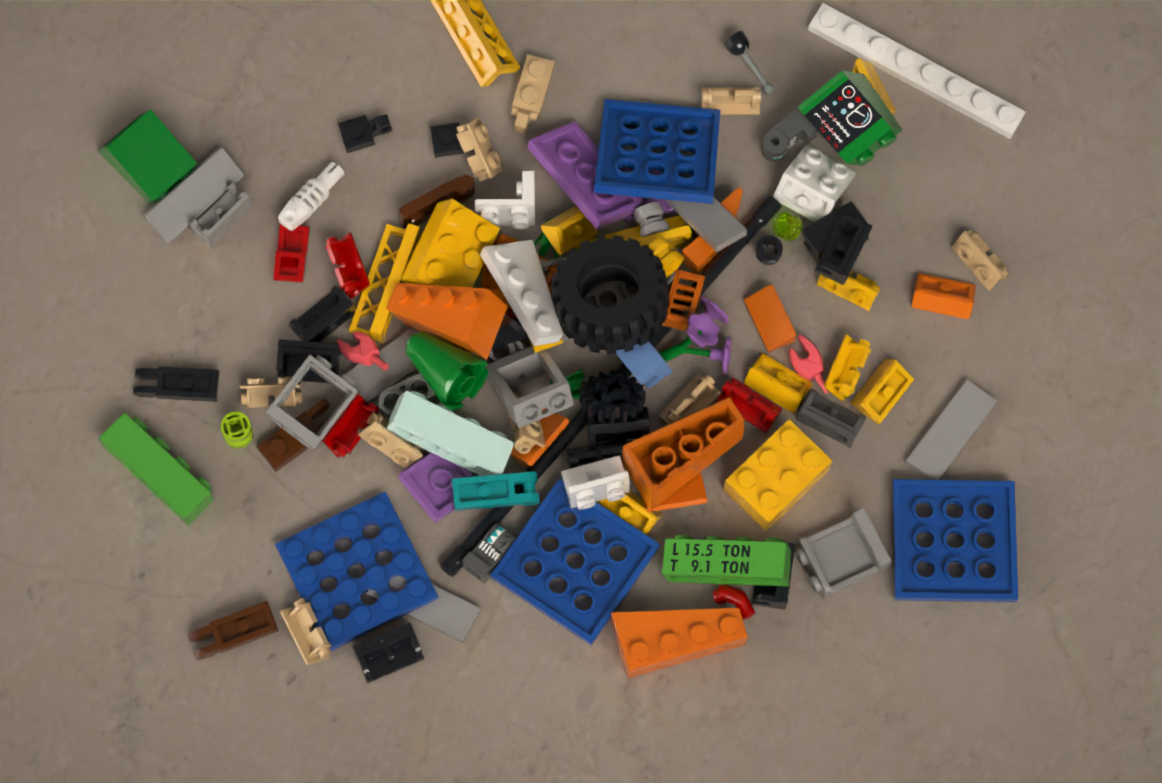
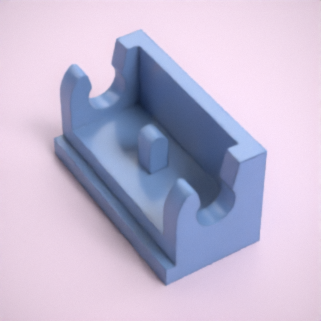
(645, 364)

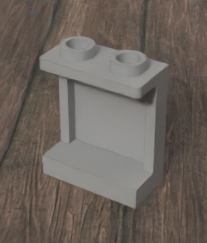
(843, 554)

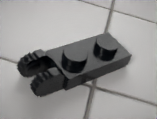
(179, 383)

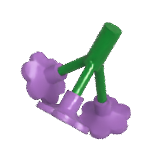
(703, 333)

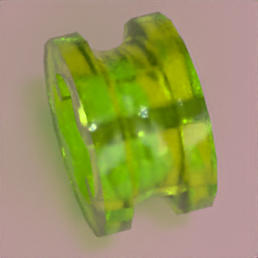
(787, 226)

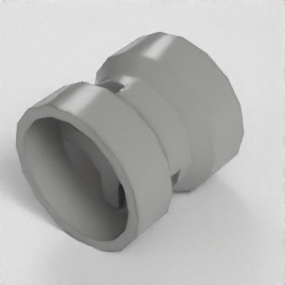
(650, 219)

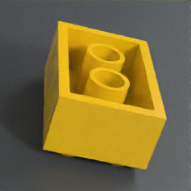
(450, 247)
(777, 475)

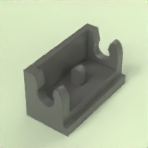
(831, 419)

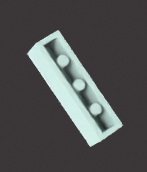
(449, 435)

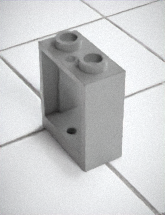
(521, 368)
(292, 426)

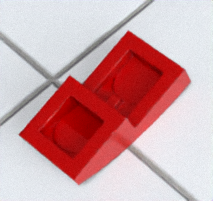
(291, 254)

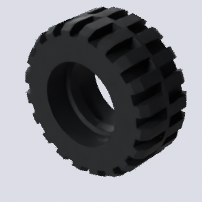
(603, 262)

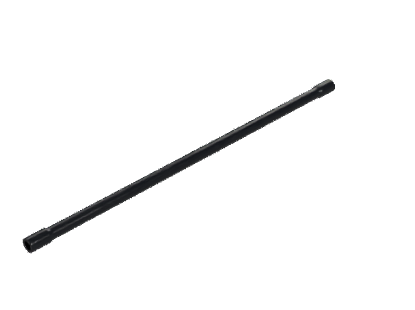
(759, 219)

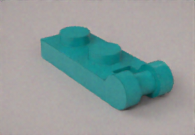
(494, 491)

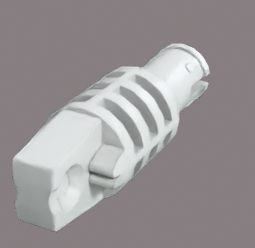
(310, 197)

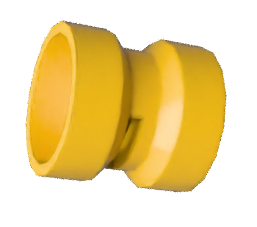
(670, 259)

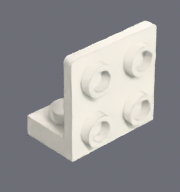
(813, 184)
(517, 212)
(596, 482)

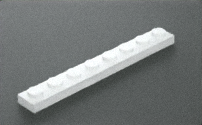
(916, 70)

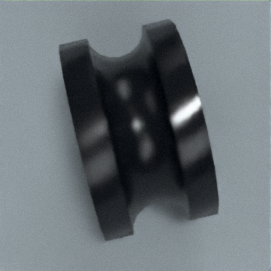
(769, 240)

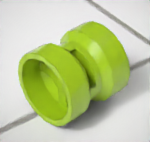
(239, 435)

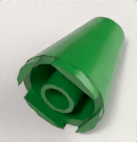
(447, 368)

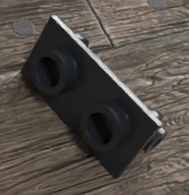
(586, 455)

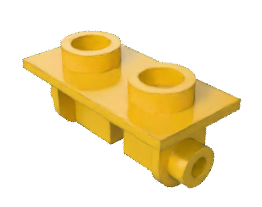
(857, 291)
(844, 371)

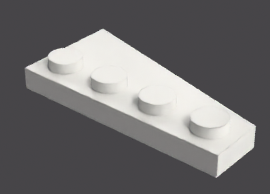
(523, 284)

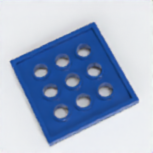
(671, 163)
(336, 564)
(941, 585)
(561, 606)

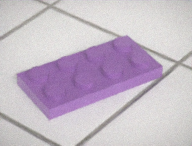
(572, 163)

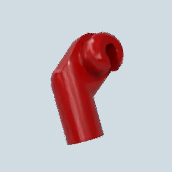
(735, 596)

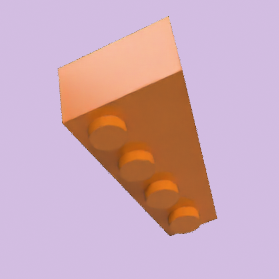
(452, 313)
(680, 451)
(673, 637)

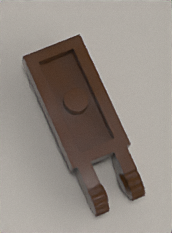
(418, 209)
(282, 447)
(235, 630)

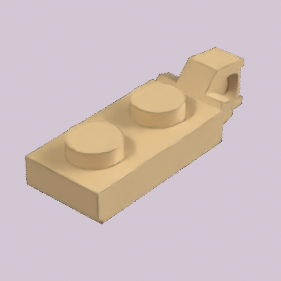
(531, 91)

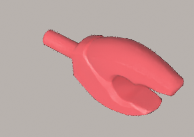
(364, 353)
(810, 367)

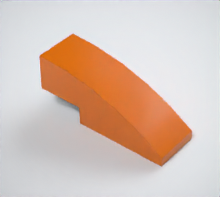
(698, 252)

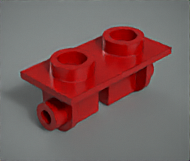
(350, 268)
(750, 404)
(344, 435)

